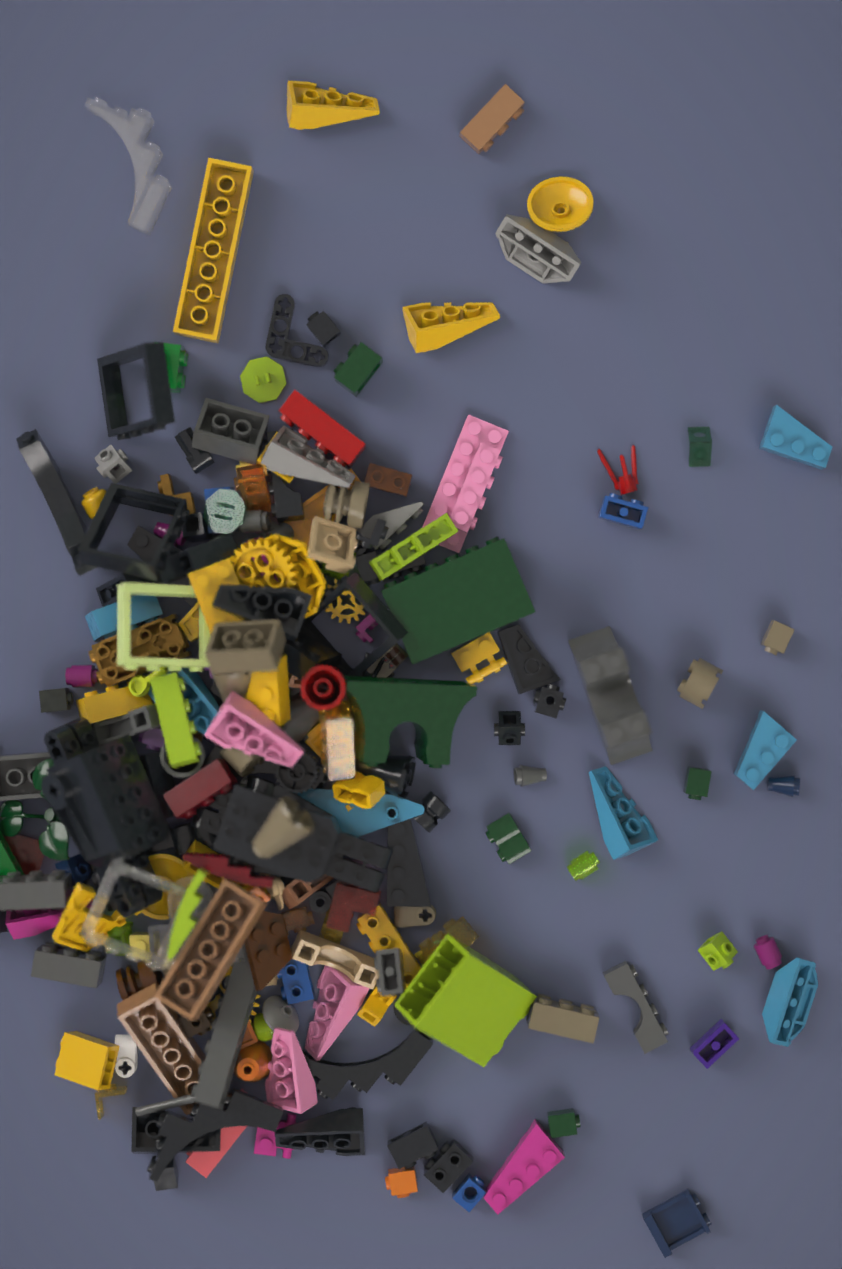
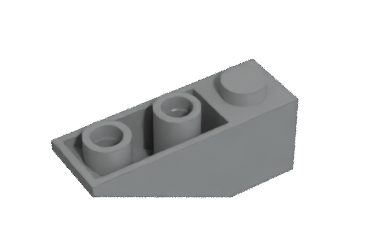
(396, 522)

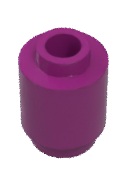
(81, 676)
(768, 952)

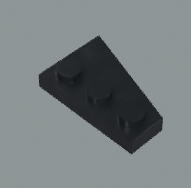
(524, 661)

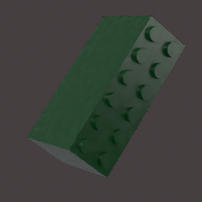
(458, 599)

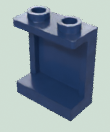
(676, 1221)

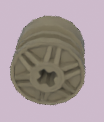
(347, 503)

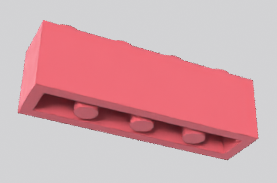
(206, 1161)

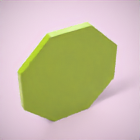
(263, 379)

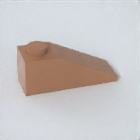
(297, 891)

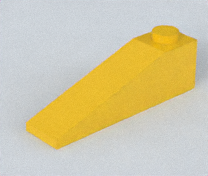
(316, 107)
(437, 326)

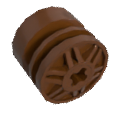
(132, 982)

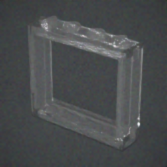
(96, 910)

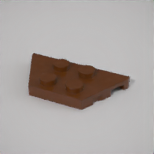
(267, 948)

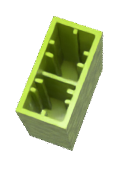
(465, 1001)

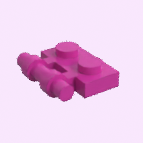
(265, 1139)

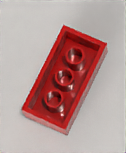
(322, 428)

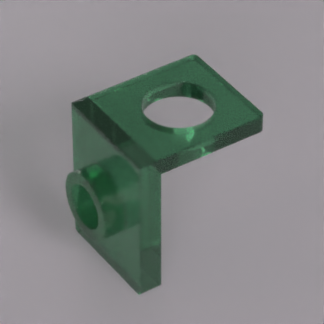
(699, 447)

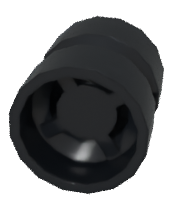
(434, 810)

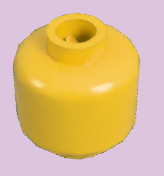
(92, 501)

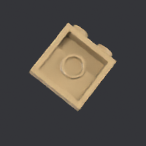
(332, 544)

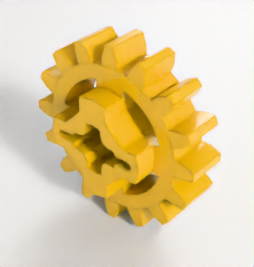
(339, 608)

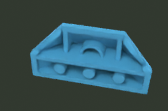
(790, 1001)

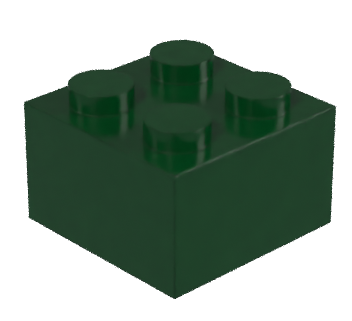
(357, 369)

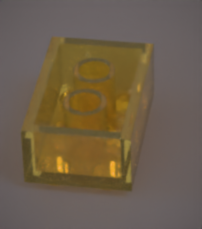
(337, 742)

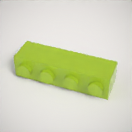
(174, 719)

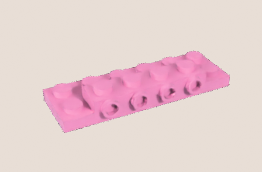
(467, 478)

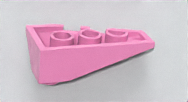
(289, 1079)

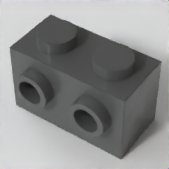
(391, 972)

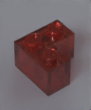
(346, 901)

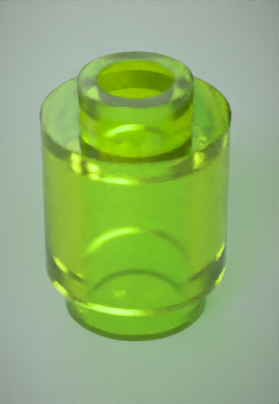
(583, 865)

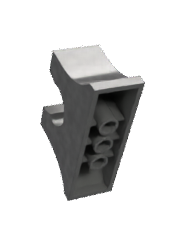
(611, 695)

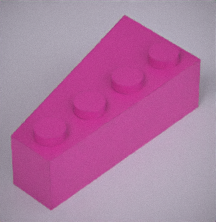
(524, 1167)

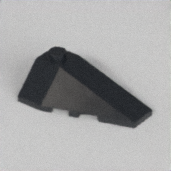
(333, 1131)
(146, 1136)

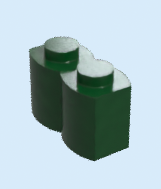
(508, 838)

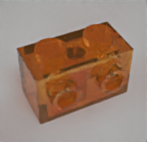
(253, 487)

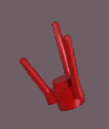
(628, 482)

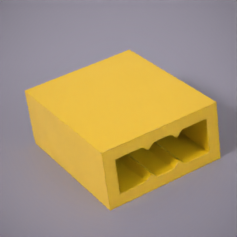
(86, 1060)

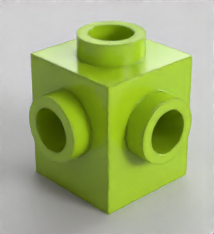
(718, 951)

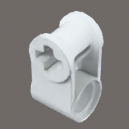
(127, 1052)

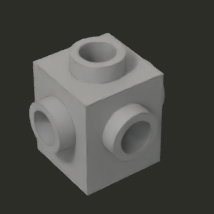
(112, 464)

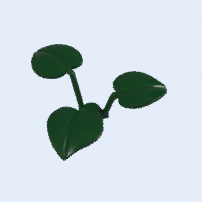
(52, 842)

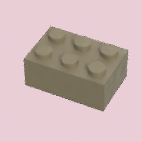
(245, 646)
(563, 1018)

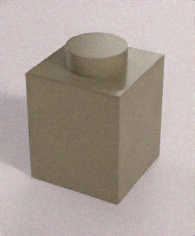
(777, 637)

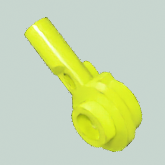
(140, 685)

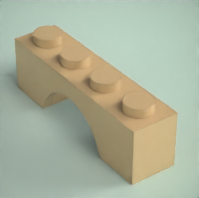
(317, 950)

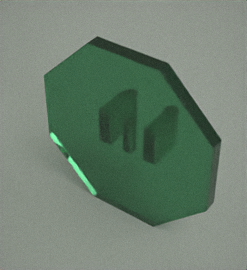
(225, 511)

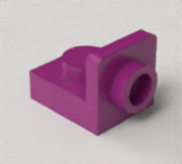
(368, 622)

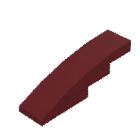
(221, 866)

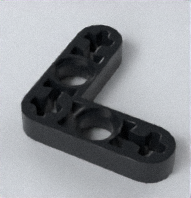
(286, 344)

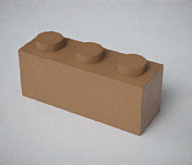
(492, 119)

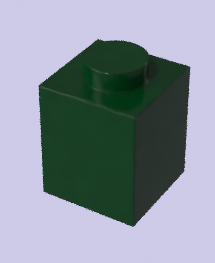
(697, 782)
(563, 1123)

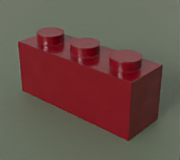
(200, 789)

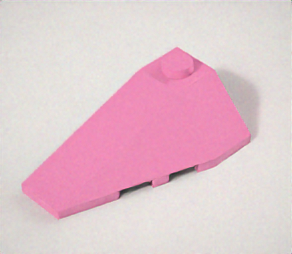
(246, 728)
(335, 1007)

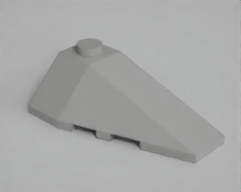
(292, 456)

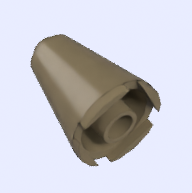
(231, 682)
(282, 828)

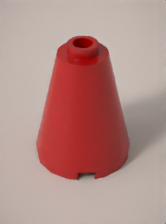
(317, 682)

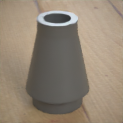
(529, 775)

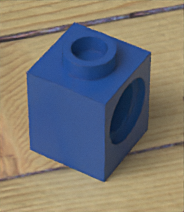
(466, 1201)

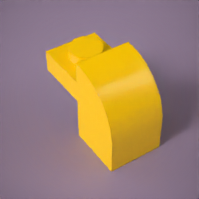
(375, 1007)

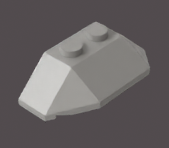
(537, 250)

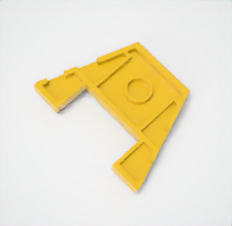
(74, 916)

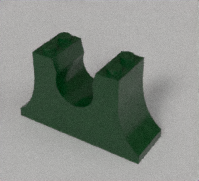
(386, 702)

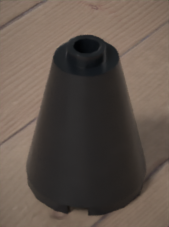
(395, 772)

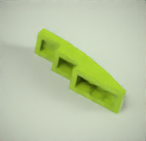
(413, 547)
(184, 919)

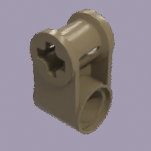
(411, 916)

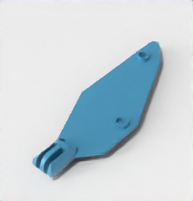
(360, 820)

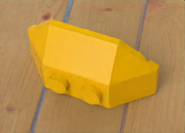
(309, 576)

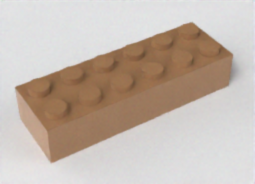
(210, 949)
(162, 1041)

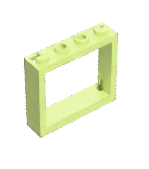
(124, 594)

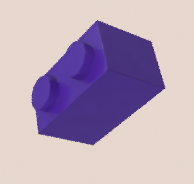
(714, 1043)

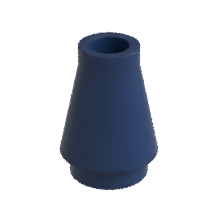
(785, 785)

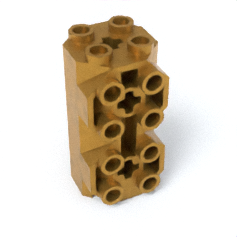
(152, 640)

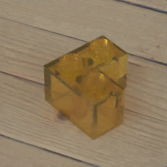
(459, 929)

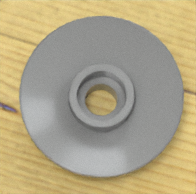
(280, 1014)

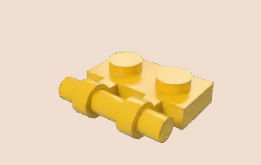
(474, 653)

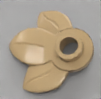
(276, 891)

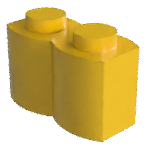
(361, 791)

